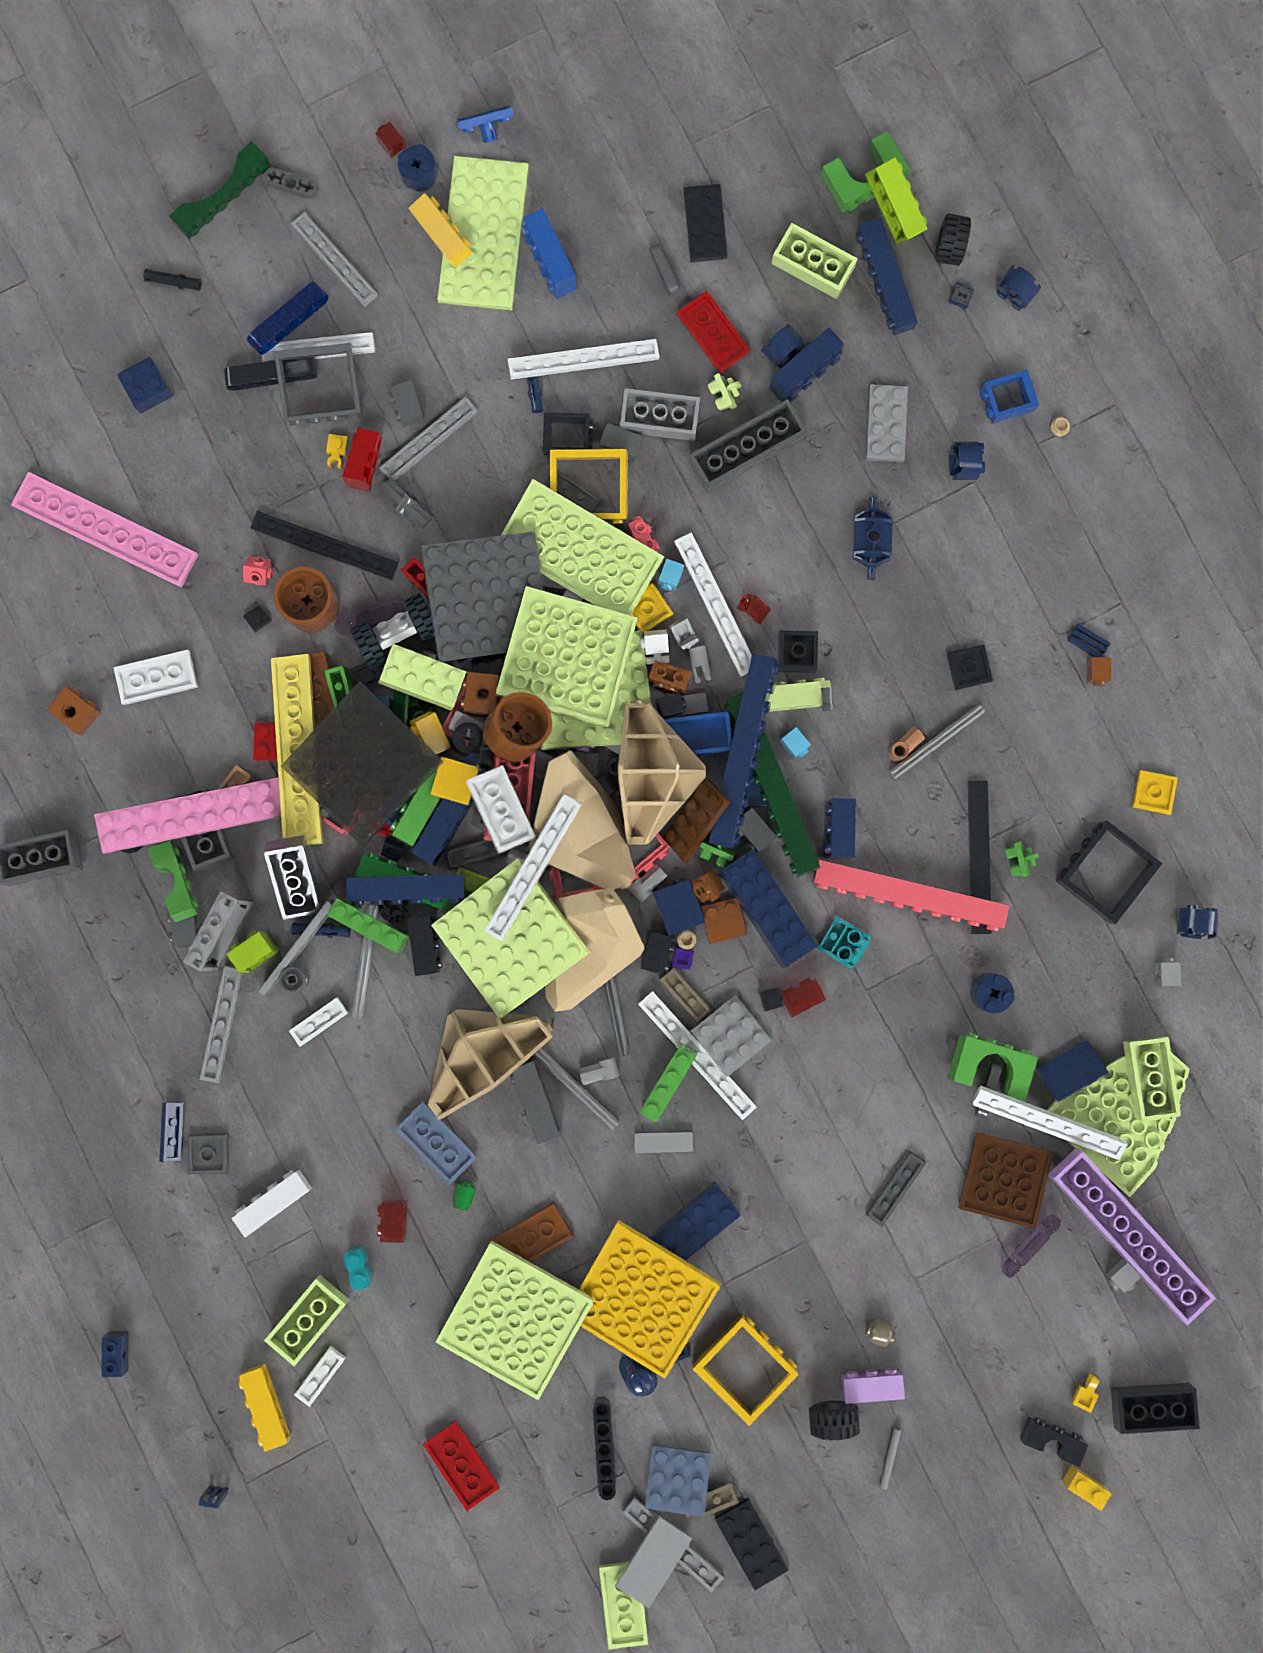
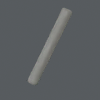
(890, 1458)

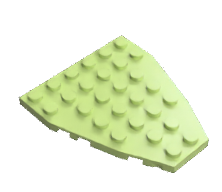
(1110, 1109)

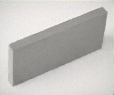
(653, 1561)

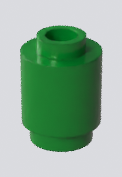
(463, 1195)

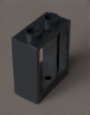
(573, 418)

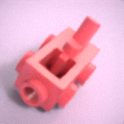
(641, 532)

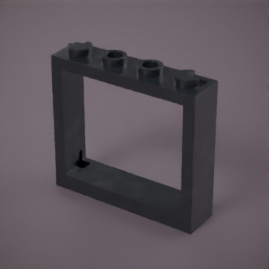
(1132, 892)

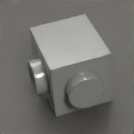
(1123, 1276)

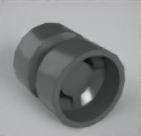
(294, 979)

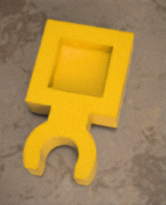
(336, 447)

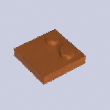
(723, 920)

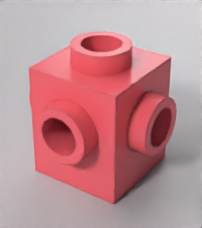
(257, 570)

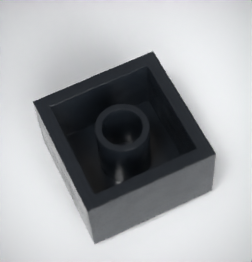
(797, 651)

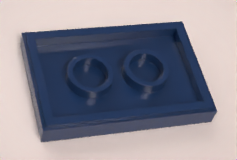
(1072, 1071)

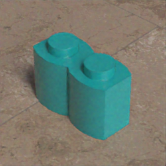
(360, 1272)

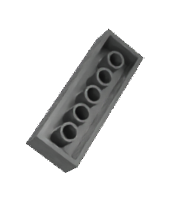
(747, 446)

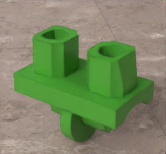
(1018, 851)
(725, 854)

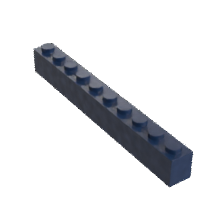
(744, 749)

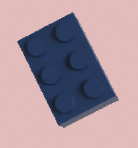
(840, 828)

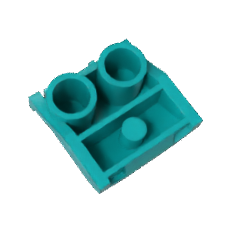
(844, 943)

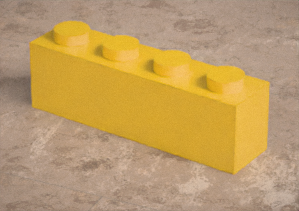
(440, 230)
(264, 1407)

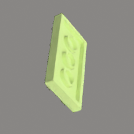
(623, 1614)

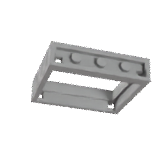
(218, 931)

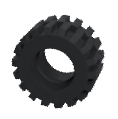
(953, 239)
(834, 1420)

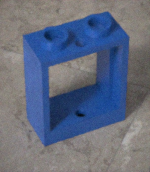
(1027, 391)

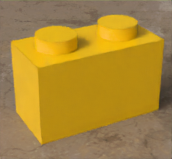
(430, 732)
(1086, 1487)

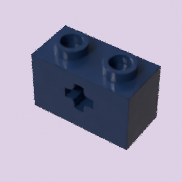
(114, 1354)

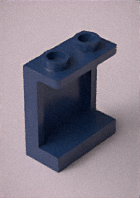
(678, 906)

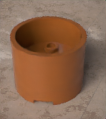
(300, 586)
(528, 717)

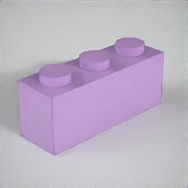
(872, 1386)

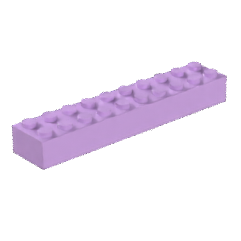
(1131, 1236)

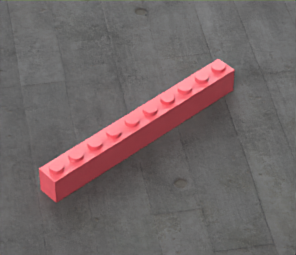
(911, 894)

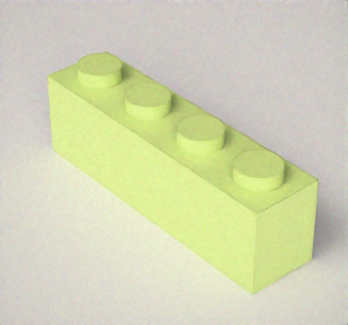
(798, 695)

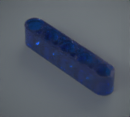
(287, 318)

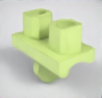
(727, 399)

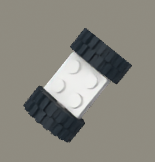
(393, 631)

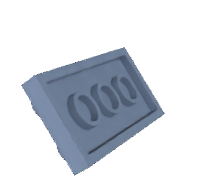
(436, 1143)

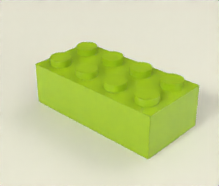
(896, 201)

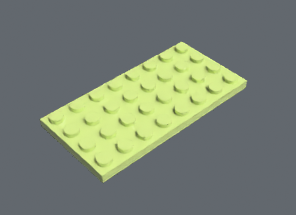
(489, 212)
(584, 550)

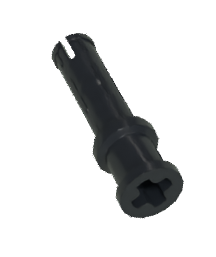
(485, 754)

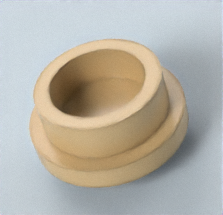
(1060, 426)
(686, 939)

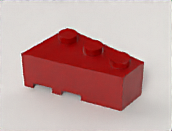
(362, 459)

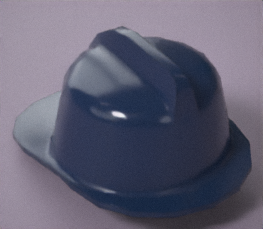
(637, 1377)

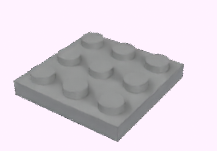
(730, 1036)

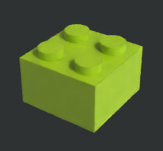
(252, 952)

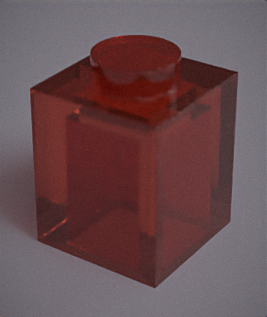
(390, 139)

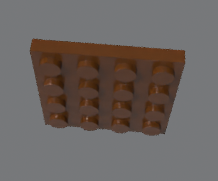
(1005, 1180)

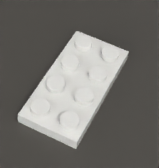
(155, 677)
(500, 809)

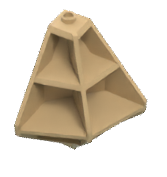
(654, 772)
(595, 840)
(609, 936)
(480, 1054)

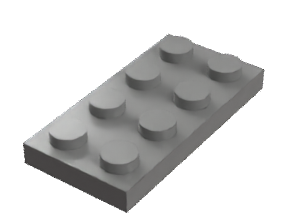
(886, 423)

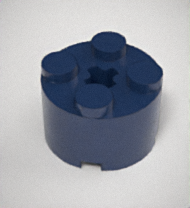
(417, 167)
(1017, 287)
(782, 346)
(966, 460)
(1197, 922)
(982, 988)

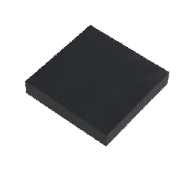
(969, 667)

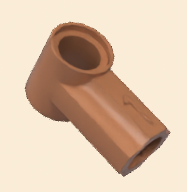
(906, 744)

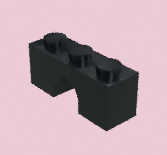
(1038, 1434)

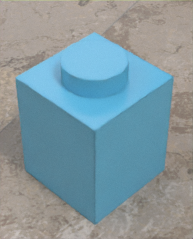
(670, 575)
(795, 743)

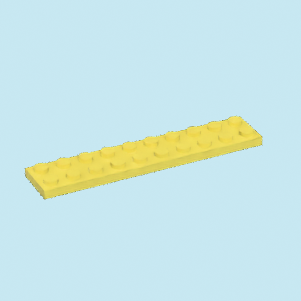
(293, 725)

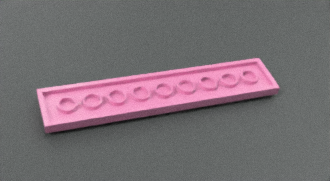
(104, 529)
(188, 815)

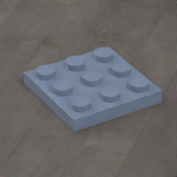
(678, 1480)

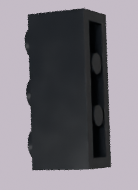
(424, 945)

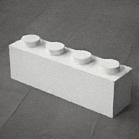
(273, 1202)

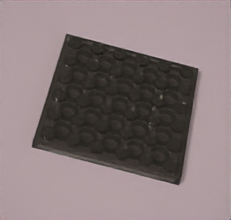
(362, 764)

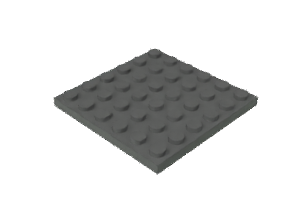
(478, 591)

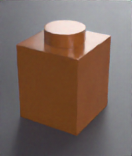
(1098, 671)

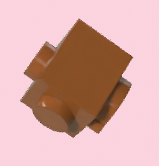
(708, 886)

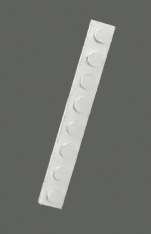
(583, 359)
(714, 603)
(533, 867)
(703, 1063)
(1049, 1122)

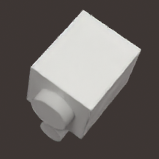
(655, 643)

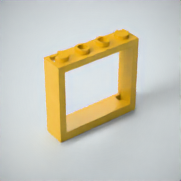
(586, 454)
(699, 1367)

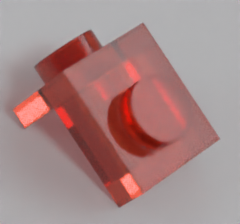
(754, 608)

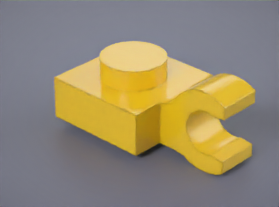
(1086, 1396)

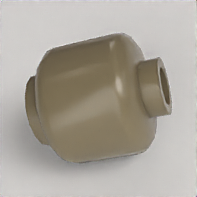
(880, 1332)

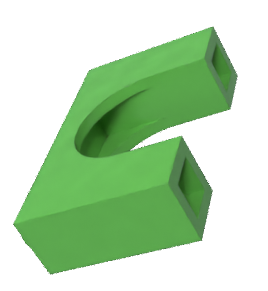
(850, 192)
(368, 926)
(971, 1051)

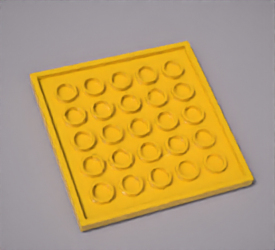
(645, 1299)

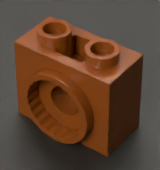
(669, 678)
(474, 684)
(84, 710)

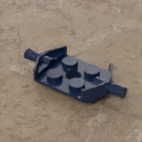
(869, 552)

